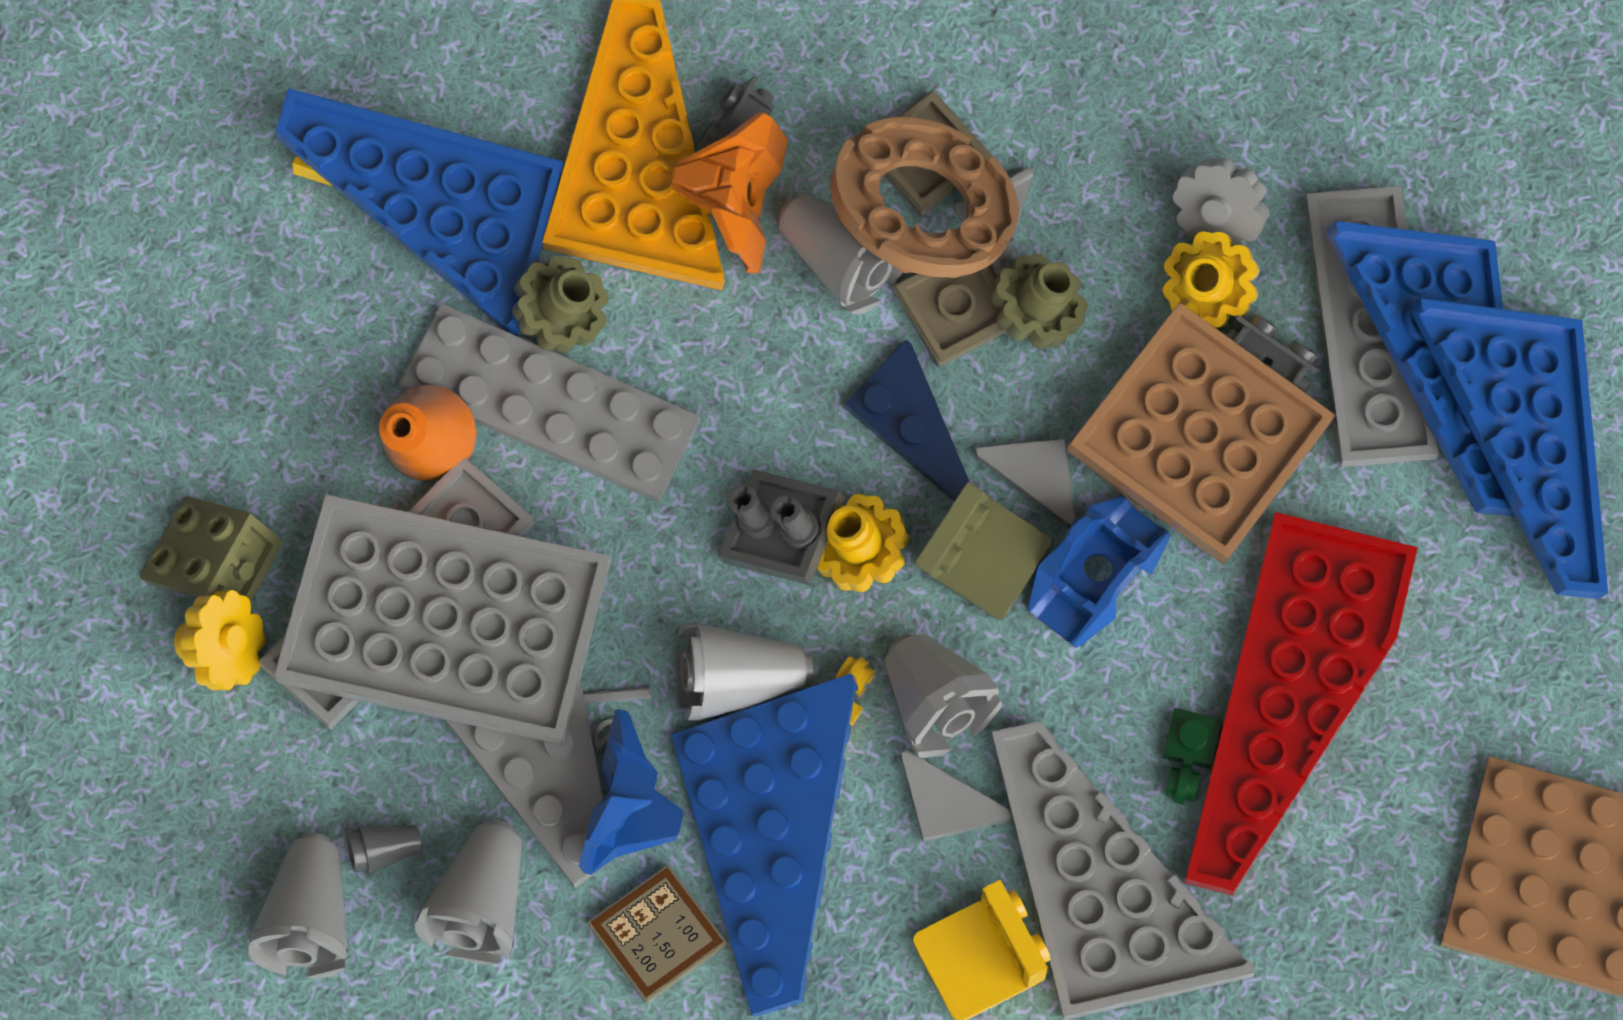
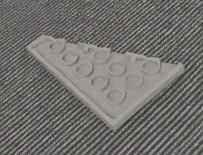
(544, 783)
(1101, 898)

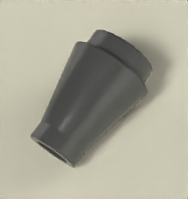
(382, 846)

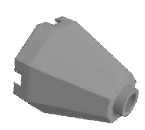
(938, 689)

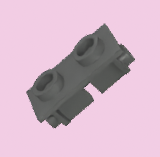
(739, 106)
(1289, 362)

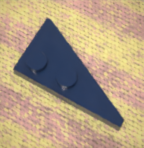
(905, 416)

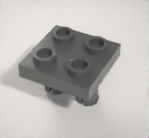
(779, 526)

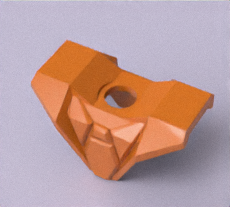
(732, 183)

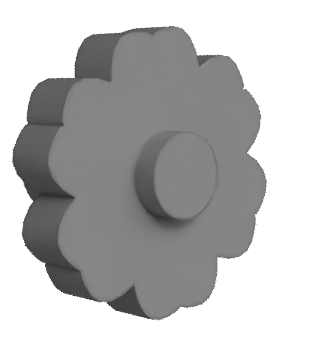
(1221, 200)

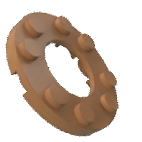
(936, 147)

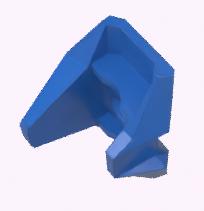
(1063, 592)
(633, 811)

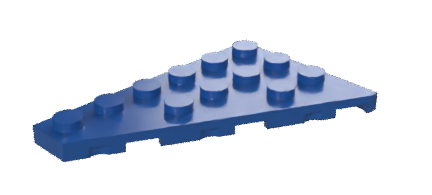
(1391, 273)
(1530, 411)
(765, 814)

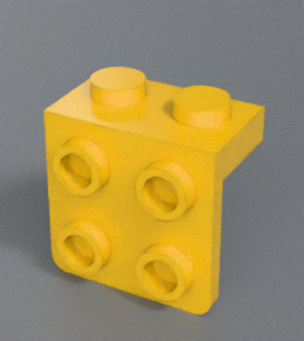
(982, 953)

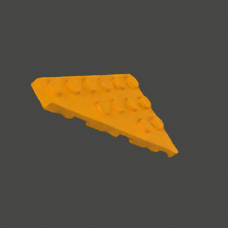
(621, 162)

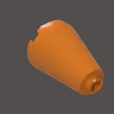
(427, 432)

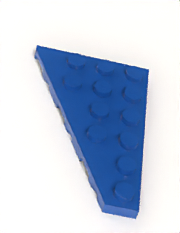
(447, 197)

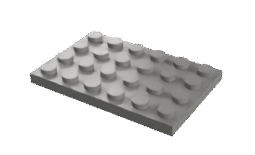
(443, 619)

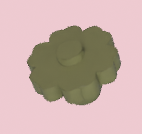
(1038, 301)
(560, 304)

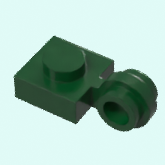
(1193, 742)

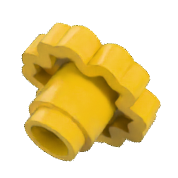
(1211, 278)
(863, 544)
(221, 640)

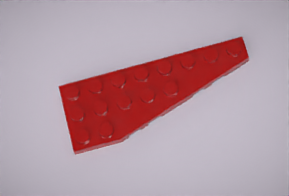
(1309, 650)

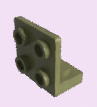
(211, 551)
(984, 552)

